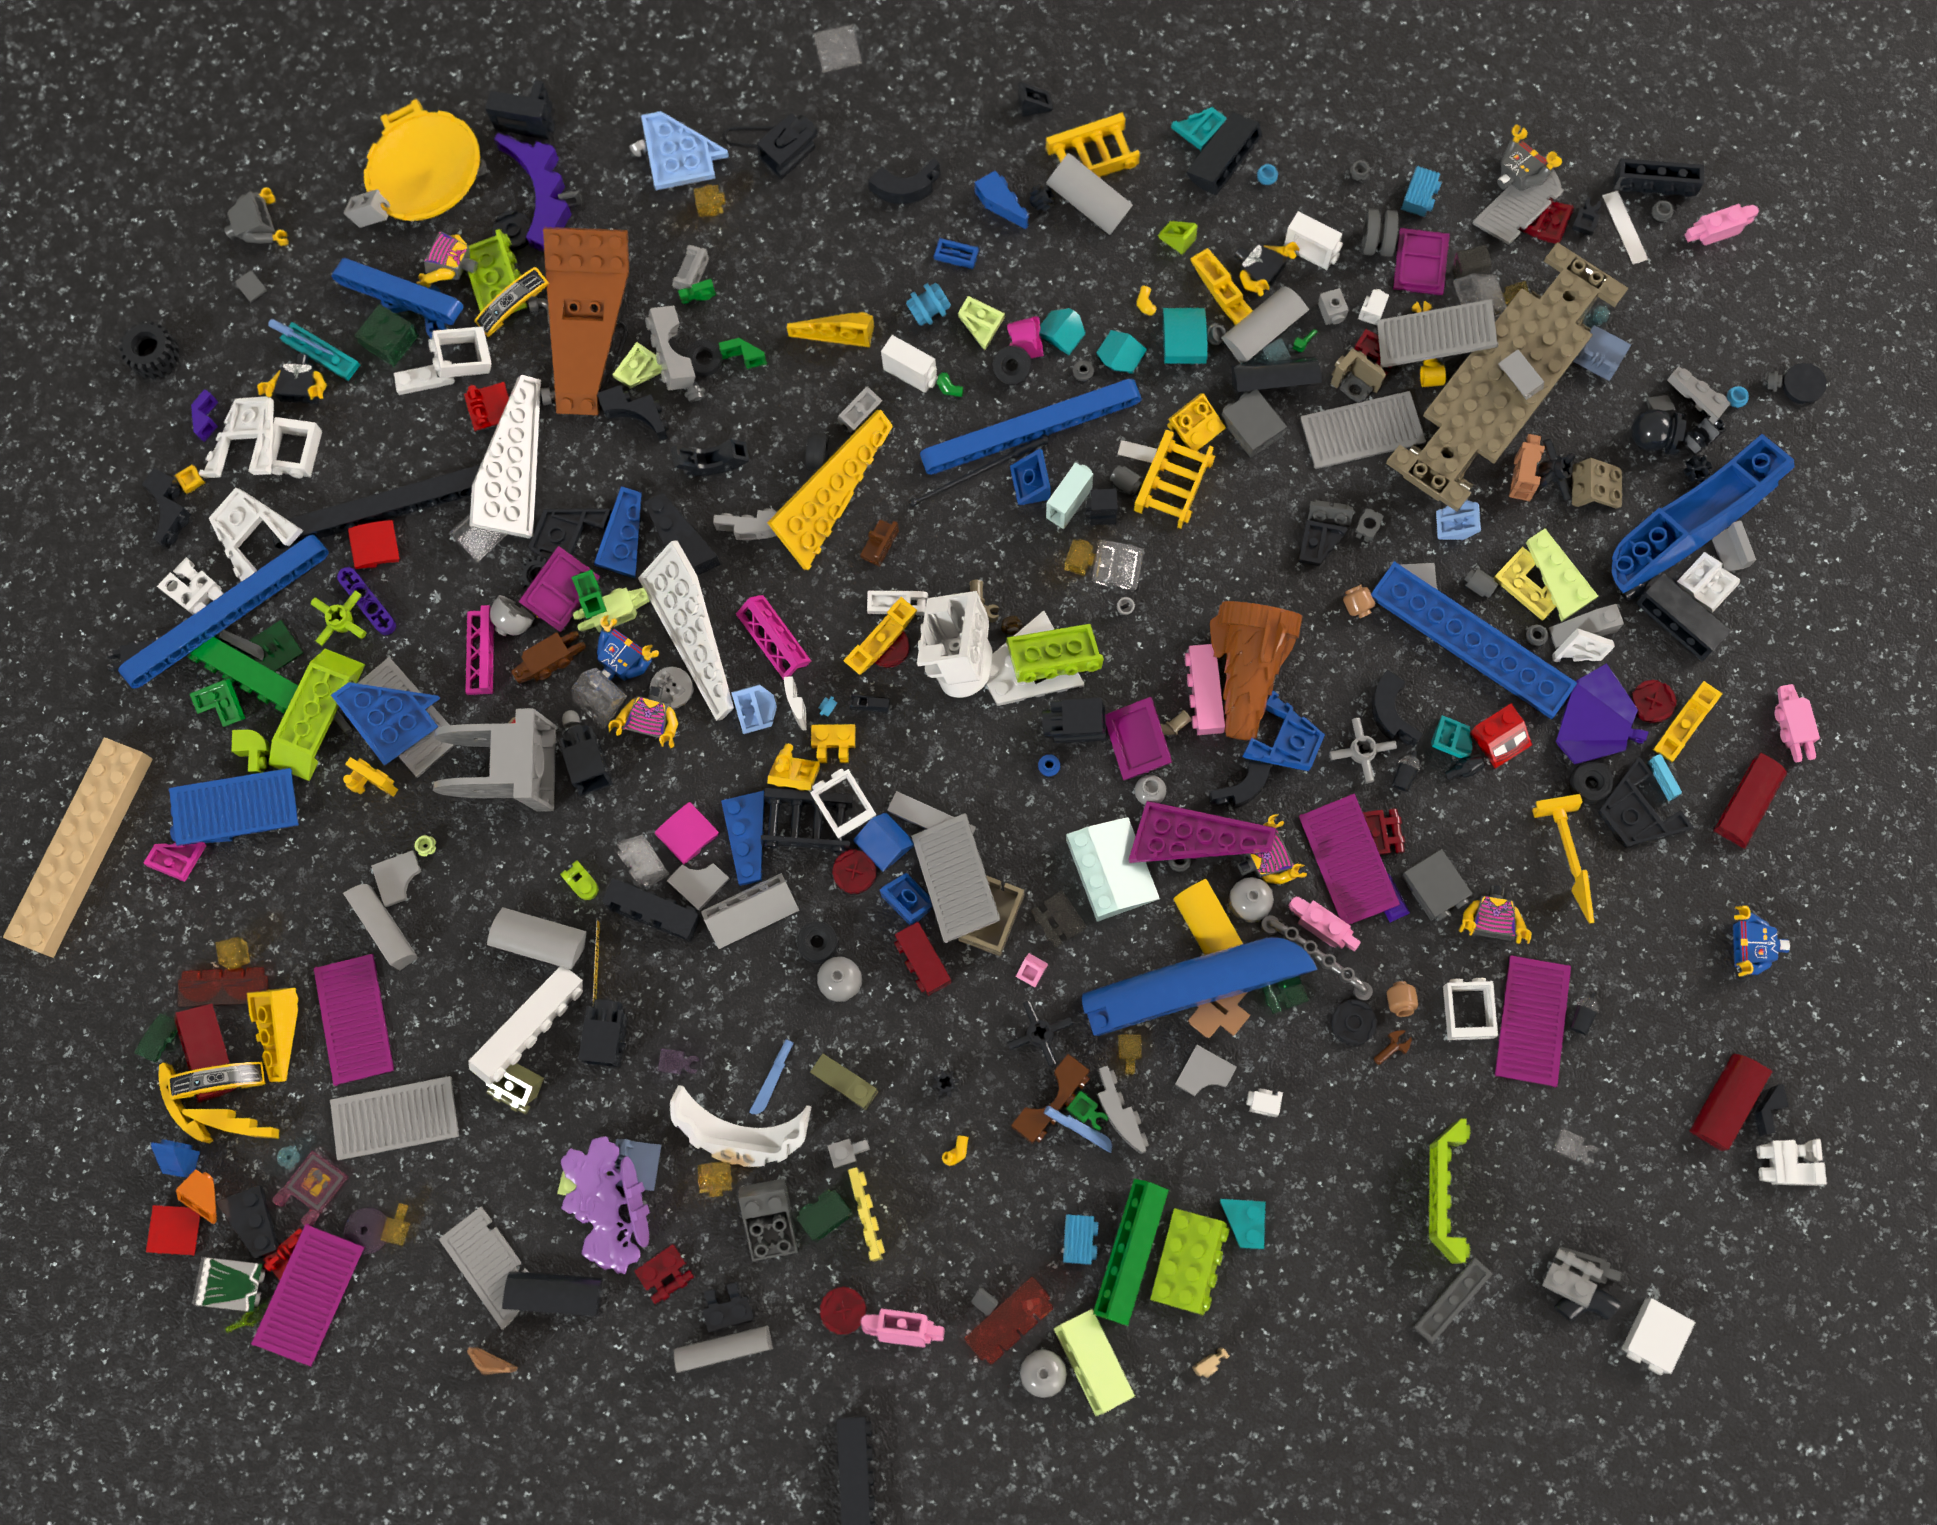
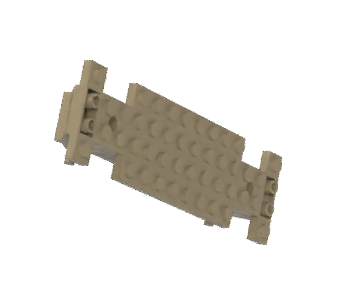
(1480, 404)

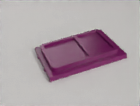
(1421, 261)
(553, 592)
(1137, 738)

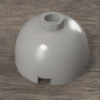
(509, 617)
(1251, 899)
(839, 979)
(1043, 1373)

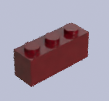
(922, 959)

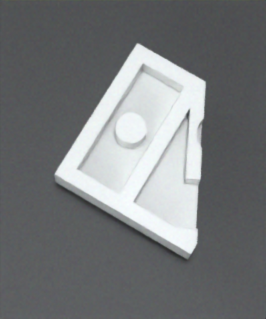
(1583, 646)

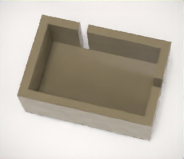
(994, 936)

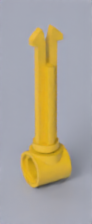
(1432, 372)

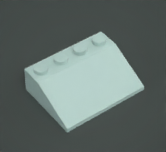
(1104, 868)

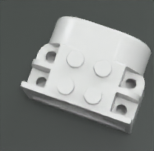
(956, 643)

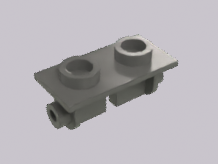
(1338, 514)

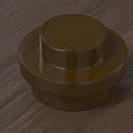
(1011, 625)

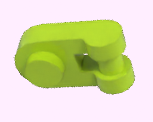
(586, 886)

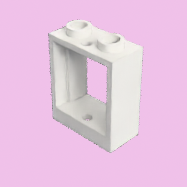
(1315, 240)
(457, 336)
(299, 428)
(837, 777)
(1477, 984)

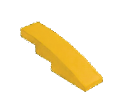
(1220, 285)
(225, 1120)

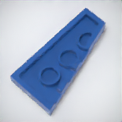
(620, 539)
(745, 826)

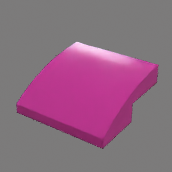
(686, 833)

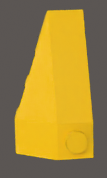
(843, 329)
(275, 1018)

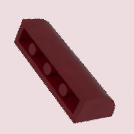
(1751, 800)
(202, 1043)
(1730, 1101)

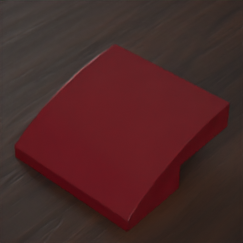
(1551, 222)

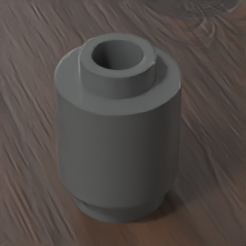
(1126, 480)
(1480, 583)

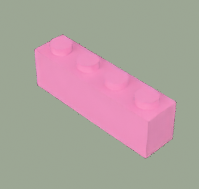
(1205, 690)

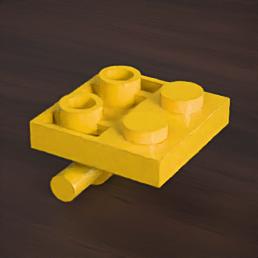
(1196, 423)
(793, 771)
(364, 772)

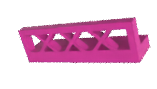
(775, 632)
(485, 652)

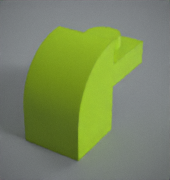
(253, 745)

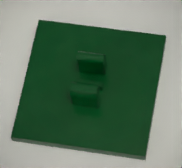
(277, 645)

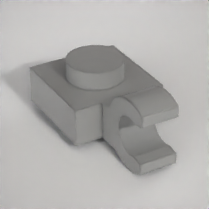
(844, 1152)

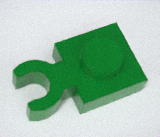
(699, 291)
(1084, 1108)

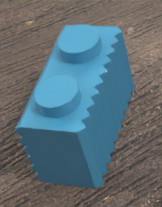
(1420, 191)
(1079, 1239)

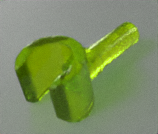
(241, 1323)

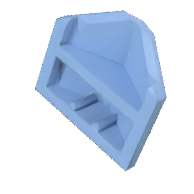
(1460, 524)
(754, 708)

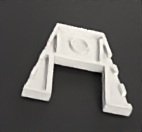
(245, 420)
(238, 519)
(1002, 678)

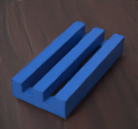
(954, 256)

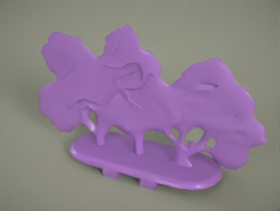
(599, 1201)

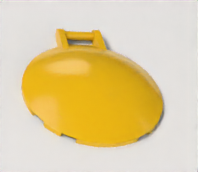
(422, 162)

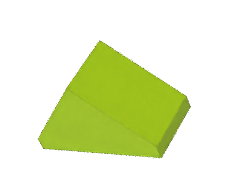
(1179, 235)

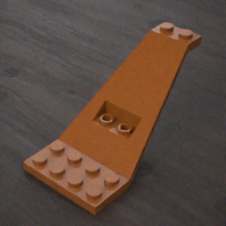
(583, 270)

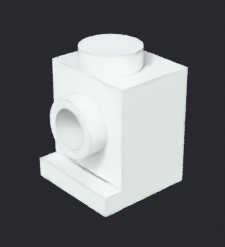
(1373, 307)
(1264, 1102)

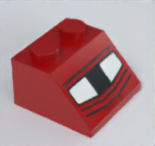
(1502, 736)

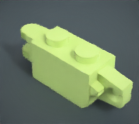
(619, 604)

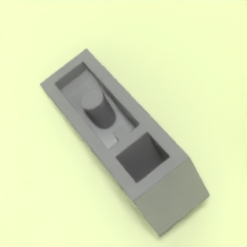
(1599, 622)

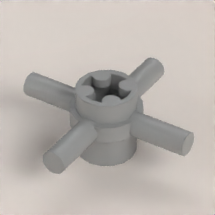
(1368, 743)

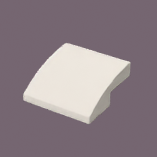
(1708, 582)
(796, 703)

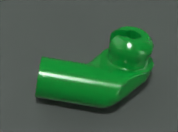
(947, 387)

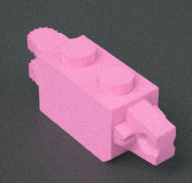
(1722, 224)
(1796, 723)
(1323, 924)
(902, 1328)

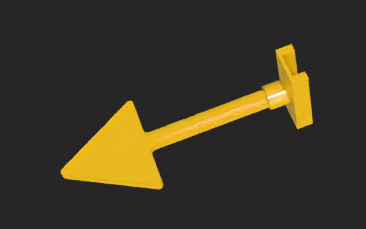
(1559, 808)

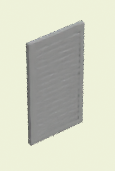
(1437, 333)
(1362, 429)
(426, 751)
(955, 878)
(394, 1118)

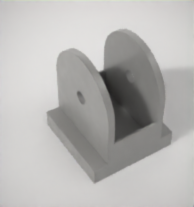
(519, 760)

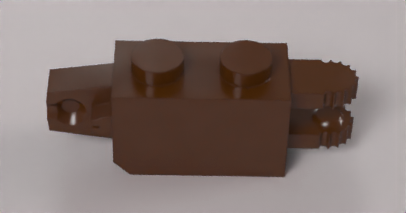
(547, 657)

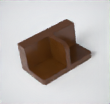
(879, 542)

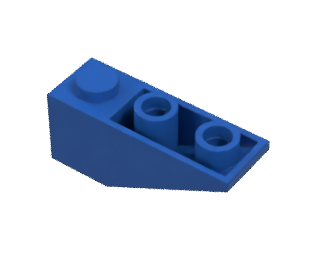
(997, 198)
(175, 1158)

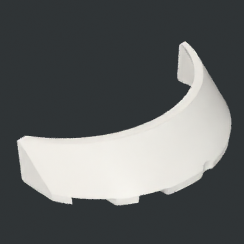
(733, 1142)

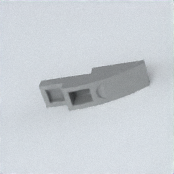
(746, 526)
(1123, 1120)

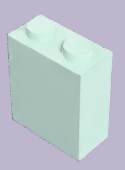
(1069, 495)

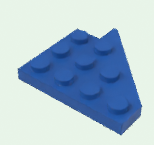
(387, 717)

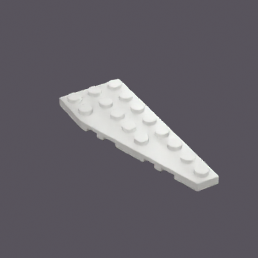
(507, 476)
(681, 607)

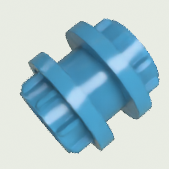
(928, 304)

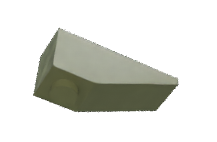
(844, 1081)

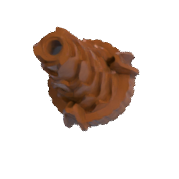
(1256, 646)

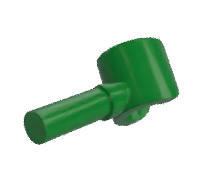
(1300, 344)

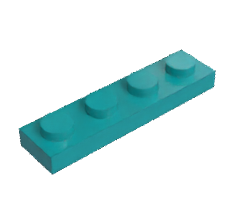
(338, 363)

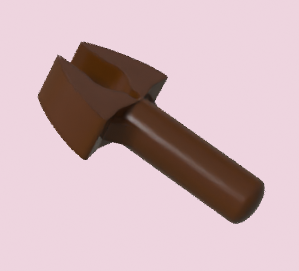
(1392, 1047)

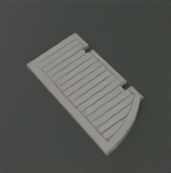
(1517, 209)
(484, 1261)

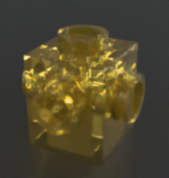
(709, 200)
(714, 1178)

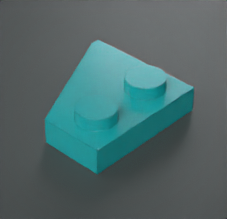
(1200, 127)
(1246, 1221)

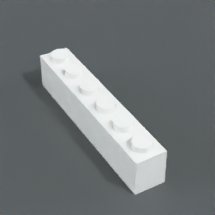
(525, 1025)

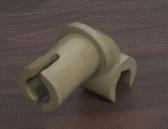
(977, 585)
(1176, 724)

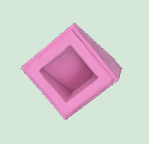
(1031, 970)

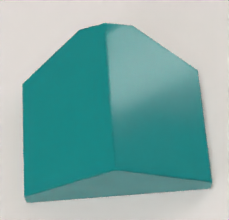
(1063, 329)
(1121, 352)
(1452, 738)

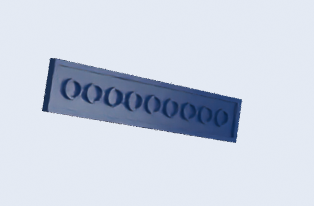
(1473, 640)

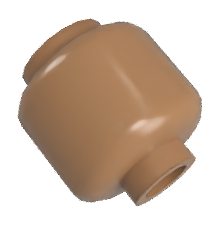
(1359, 601)
(1402, 999)

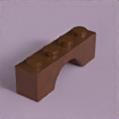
(1070, 1076)

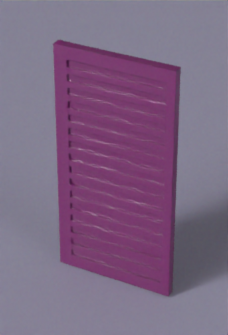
(1349, 860)
(353, 1019)
(1533, 1021)
(307, 1295)

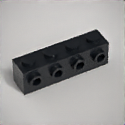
(1658, 177)

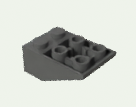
(767, 1219)

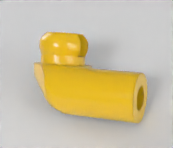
(1144, 303)
(958, 1153)

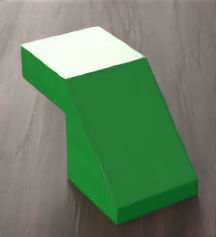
(752, 356)
(589, 594)

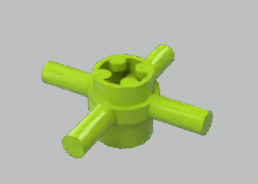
(331, 617)

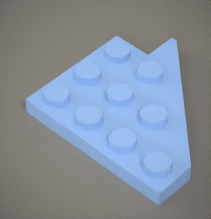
(678, 152)

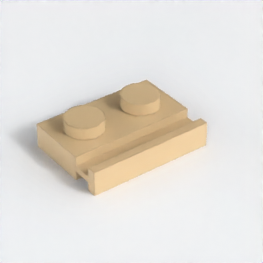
(1208, 1365)

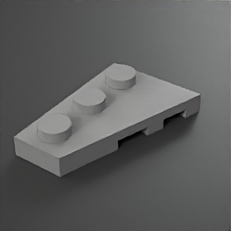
(1700, 392)

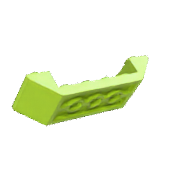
(311, 713)
(1453, 1248)

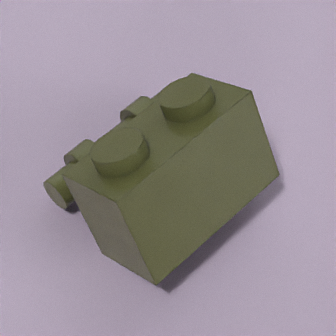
(516, 1088)

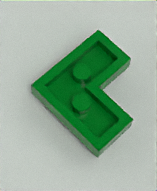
(223, 698)

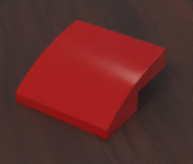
(373, 544)
(173, 1230)

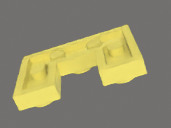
(1514, 580)

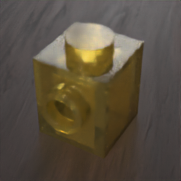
(1079, 557)
(232, 953)

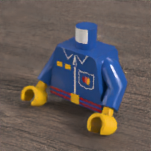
(620, 654)
(1755, 943)

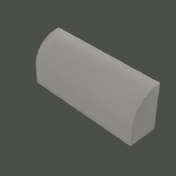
(1089, 193)
(1264, 324)
(749, 911)
(381, 926)
(536, 938)
(722, 1349)

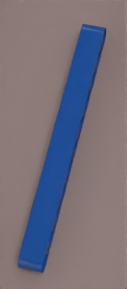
(1030, 426)
(223, 612)

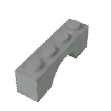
(676, 369)

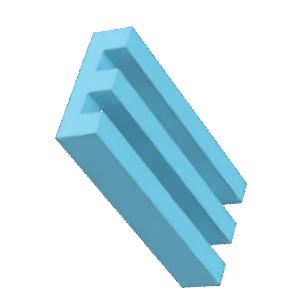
(1664, 777)

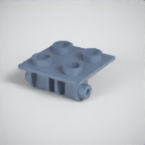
(1602, 353)
(645, 1160)

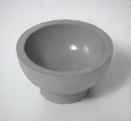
(1150, 789)

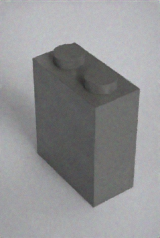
(1253, 422)
(1437, 886)

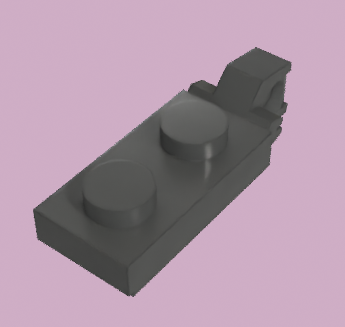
(1600, 1263)

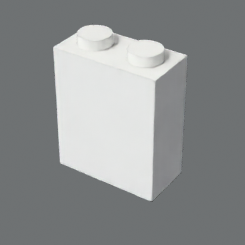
(909, 364)
(1657, 1336)

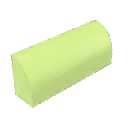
(1094, 1362)

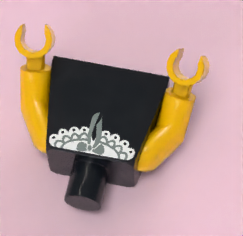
(1263, 265)
(295, 383)

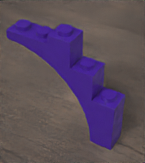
(539, 164)

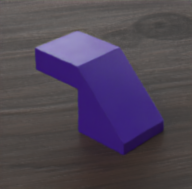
(201, 407)

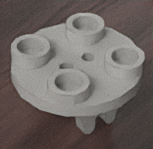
(678, 694)

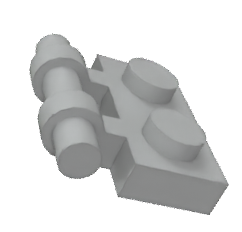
(1570, 1284)

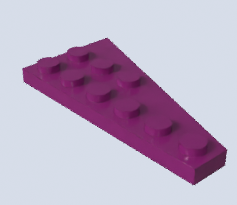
(1183, 833)

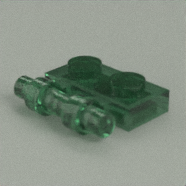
(1290, 991)

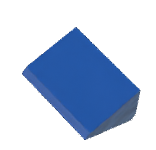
(1031, 479)
(883, 841)
(907, 898)

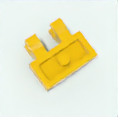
(833, 737)

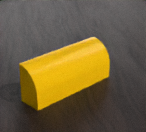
(1206, 918)

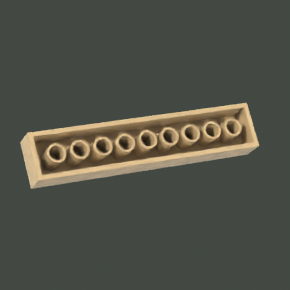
(78, 847)

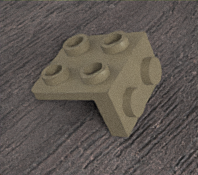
(1360, 367)
(1596, 482)

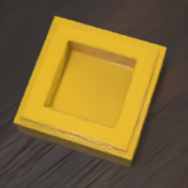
(189, 479)

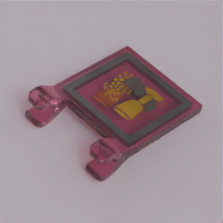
(313, 1185)

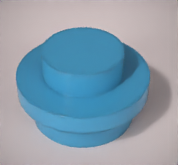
(1267, 174)
(1737, 396)
(827, 706)

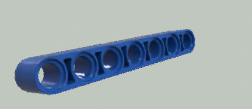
(397, 291)

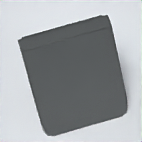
(571, 198)
(250, 286)
(1662, 403)
(984, 1301)

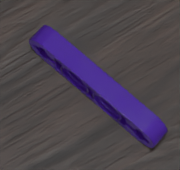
(364, 602)

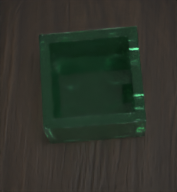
(386, 335)
(824, 1215)

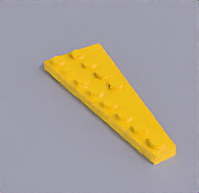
(816, 506)

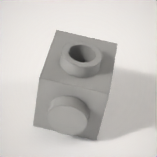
(1333, 306)

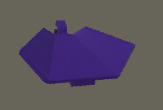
(1598, 718)

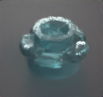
(1601, 314)
(282, 1157)

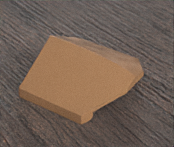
(489, 1363)

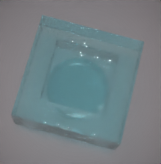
(1276, 351)

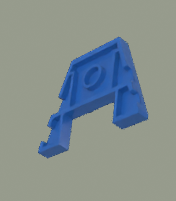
(1295, 742)

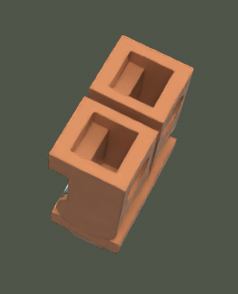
(1524, 481)

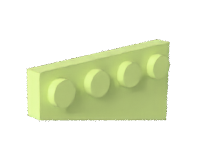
(1566, 584)

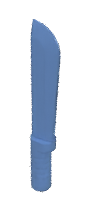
(290, 332)
(766, 1091)
(1082, 1129)

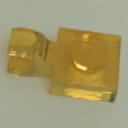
(1129, 1049)
(396, 1229)

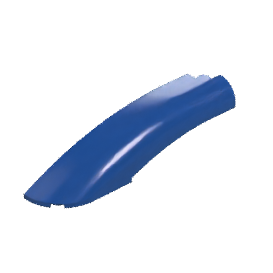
(1699, 514)
(1194, 983)

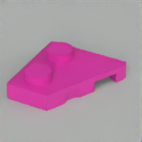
(175, 860)

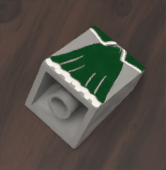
(228, 1284)

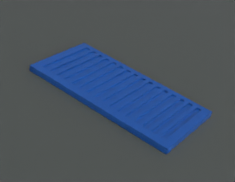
(233, 806)

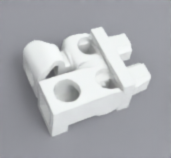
(197, 594)
(1784, 1164)

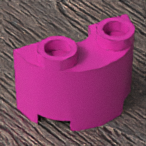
(1026, 335)

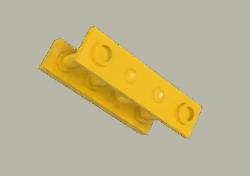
(1095, 132)
(1159, 463)

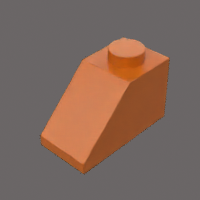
(199, 1195)

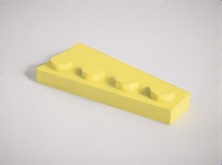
(870, 1224)

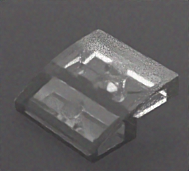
(837, 48)
(1117, 565)

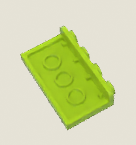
(494, 268)
(1054, 653)
(1190, 1261)

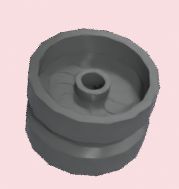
(1380, 232)

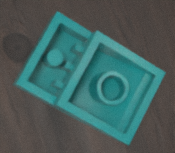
(1184, 336)

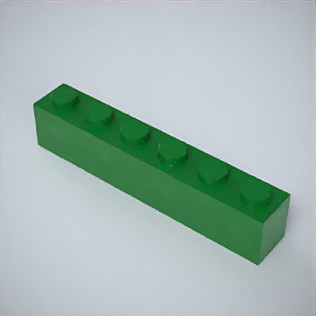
(245, 671)
(1130, 1251)

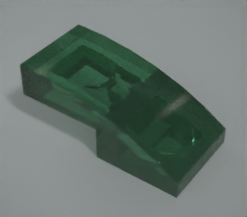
(156, 1038)

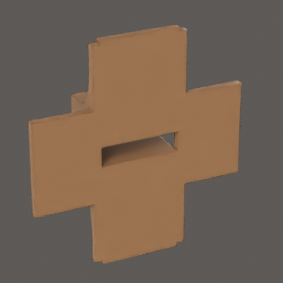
(1220, 1012)

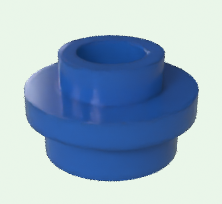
(1049, 771)

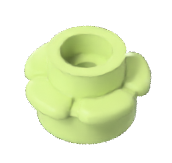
(421, 841)

